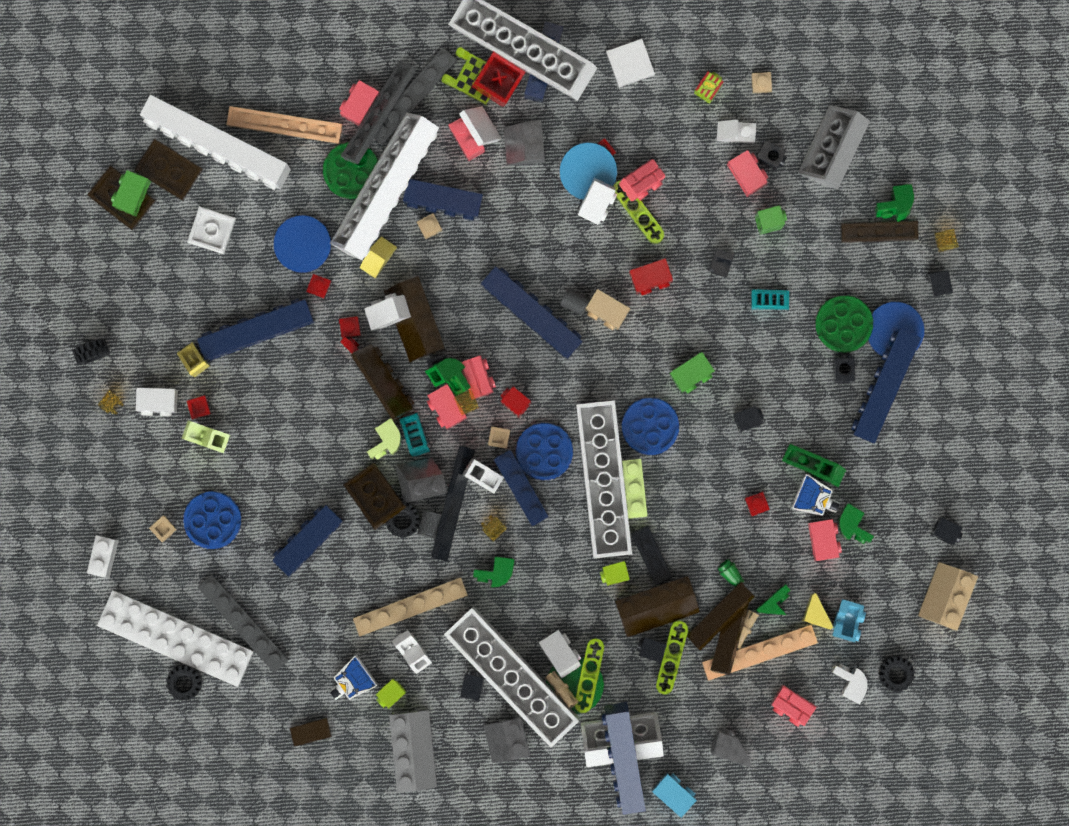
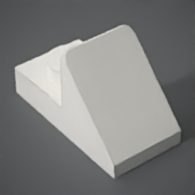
(736, 131)

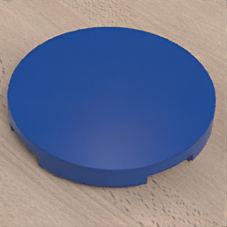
(302, 244)
(891, 318)
(650, 426)
(544, 451)
(212, 520)

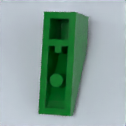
(814, 465)

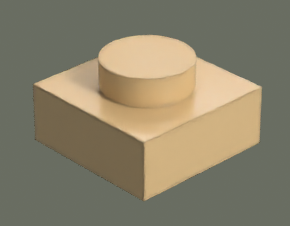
(761, 82)
(429, 226)
(499, 437)
(163, 528)

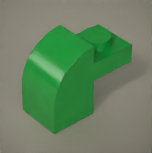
(900, 205)
(450, 372)
(848, 522)
(501, 574)

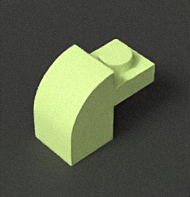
(205, 436)
(391, 440)

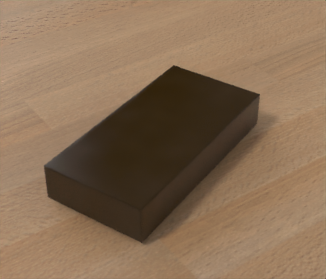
(310, 732)

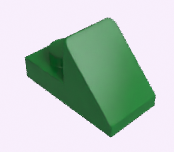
(770, 605)

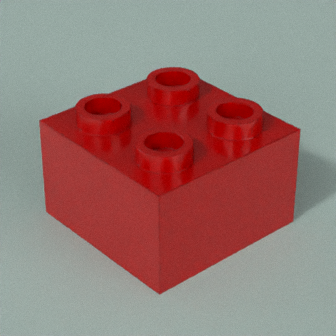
(498, 79)

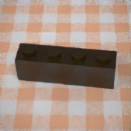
(418, 332)
(382, 382)
(657, 606)

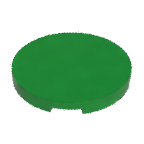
(345, 177)
(844, 324)
(572, 681)

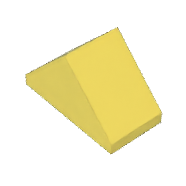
(378, 257)
(193, 360)
(816, 614)

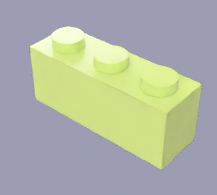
(634, 488)

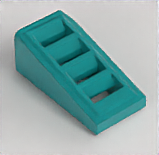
(754, 299)
(420, 449)

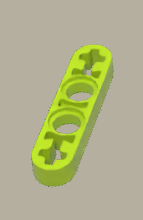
(635, 214)
(668, 656)
(593, 676)

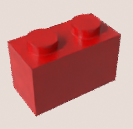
(650, 277)
(515, 401)

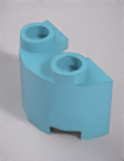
(848, 620)

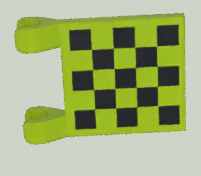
(467, 75)

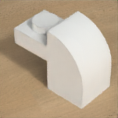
(483, 475)
(412, 651)
(856, 682)

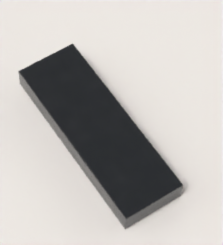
(651, 555)

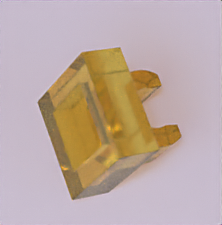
(946, 240)
(108, 402)
(466, 402)
(493, 528)

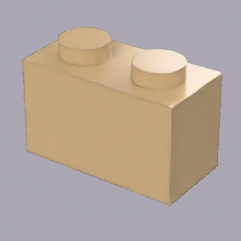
(607, 310)

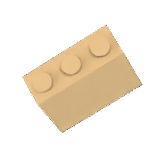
(948, 596)

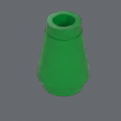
(730, 572)

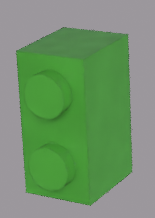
(130, 193)
(770, 219)
(691, 373)

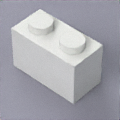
(596, 201)
(387, 312)
(156, 400)
(102, 556)
(560, 653)

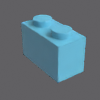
(674, 794)

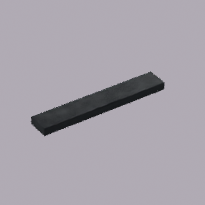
(452, 505)

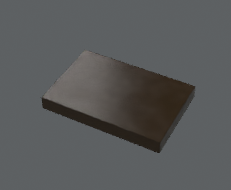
(168, 169)
(103, 193)
(374, 496)

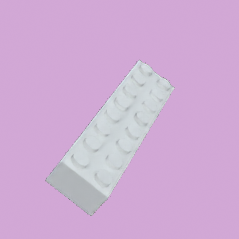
(523, 46)
(216, 142)
(385, 185)
(604, 479)
(512, 676)

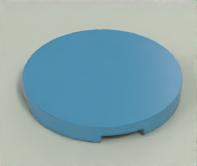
(584, 164)

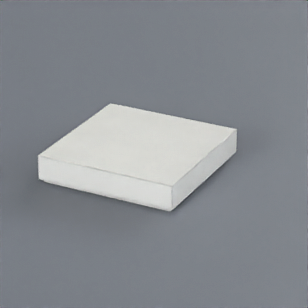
(630, 63)
(480, 126)
(211, 230)

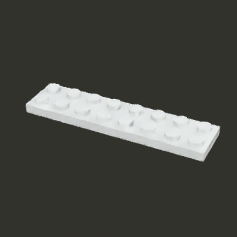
(175, 638)

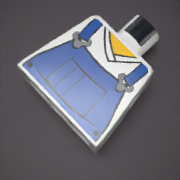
(814, 497)
(353, 680)

